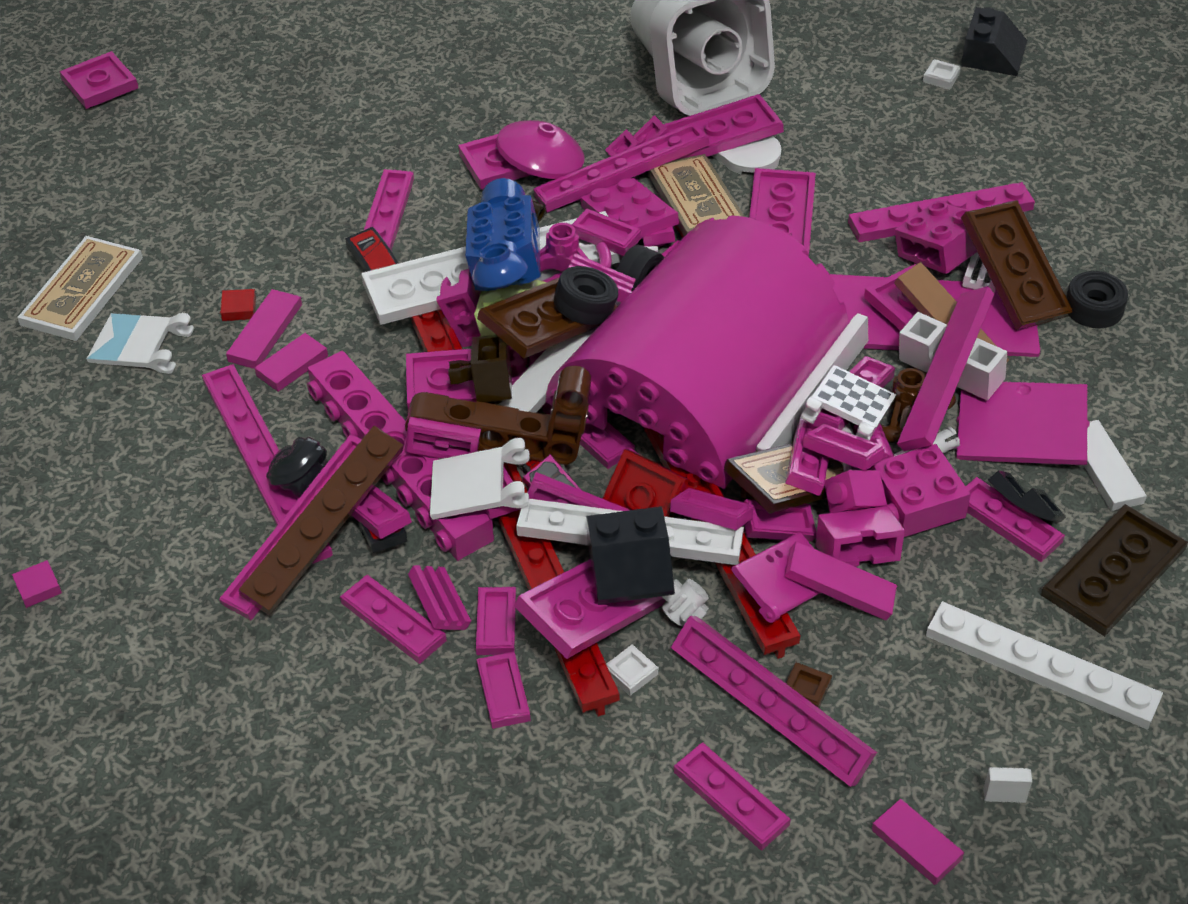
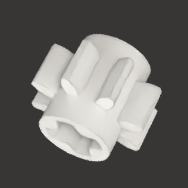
(686, 602)

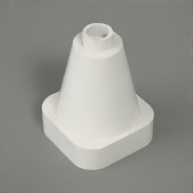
(706, 49)

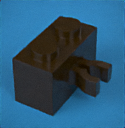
(488, 369)

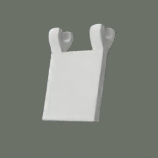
(476, 481)

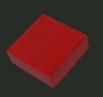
(238, 304)

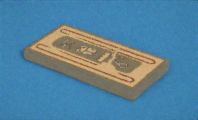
(693, 191)

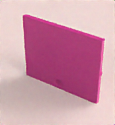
(1025, 424)

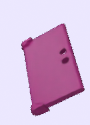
(766, 582)

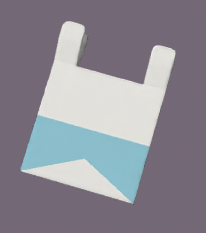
(136, 341)

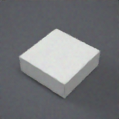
(941, 74)
(631, 669)
(1007, 785)

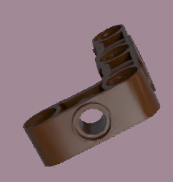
(544, 435)

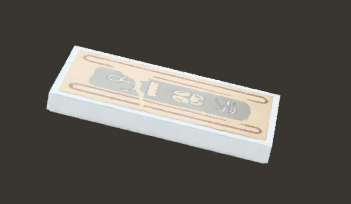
(80, 288)

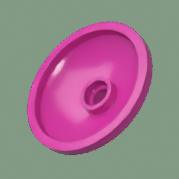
(540, 149)

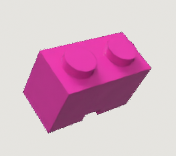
(861, 535)

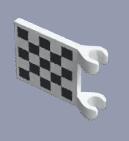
(850, 399)

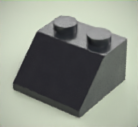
(993, 43)
(630, 555)

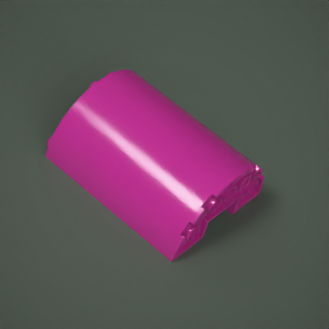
(713, 343)

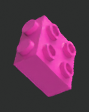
(935, 238)
(923, 489)

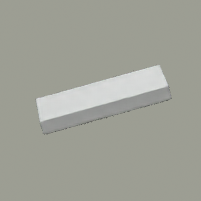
(1110, 470)

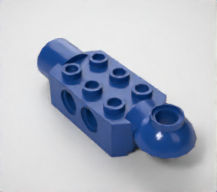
(503, 237)

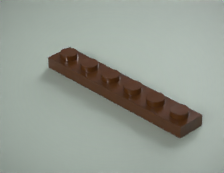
(320, 520)

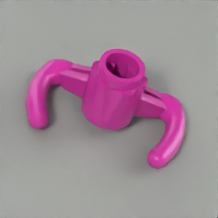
(563, 244)

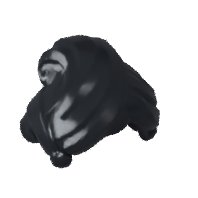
(297, 465)

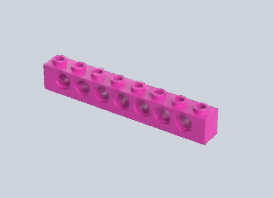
(360, 406)

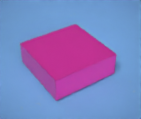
(36, 583)

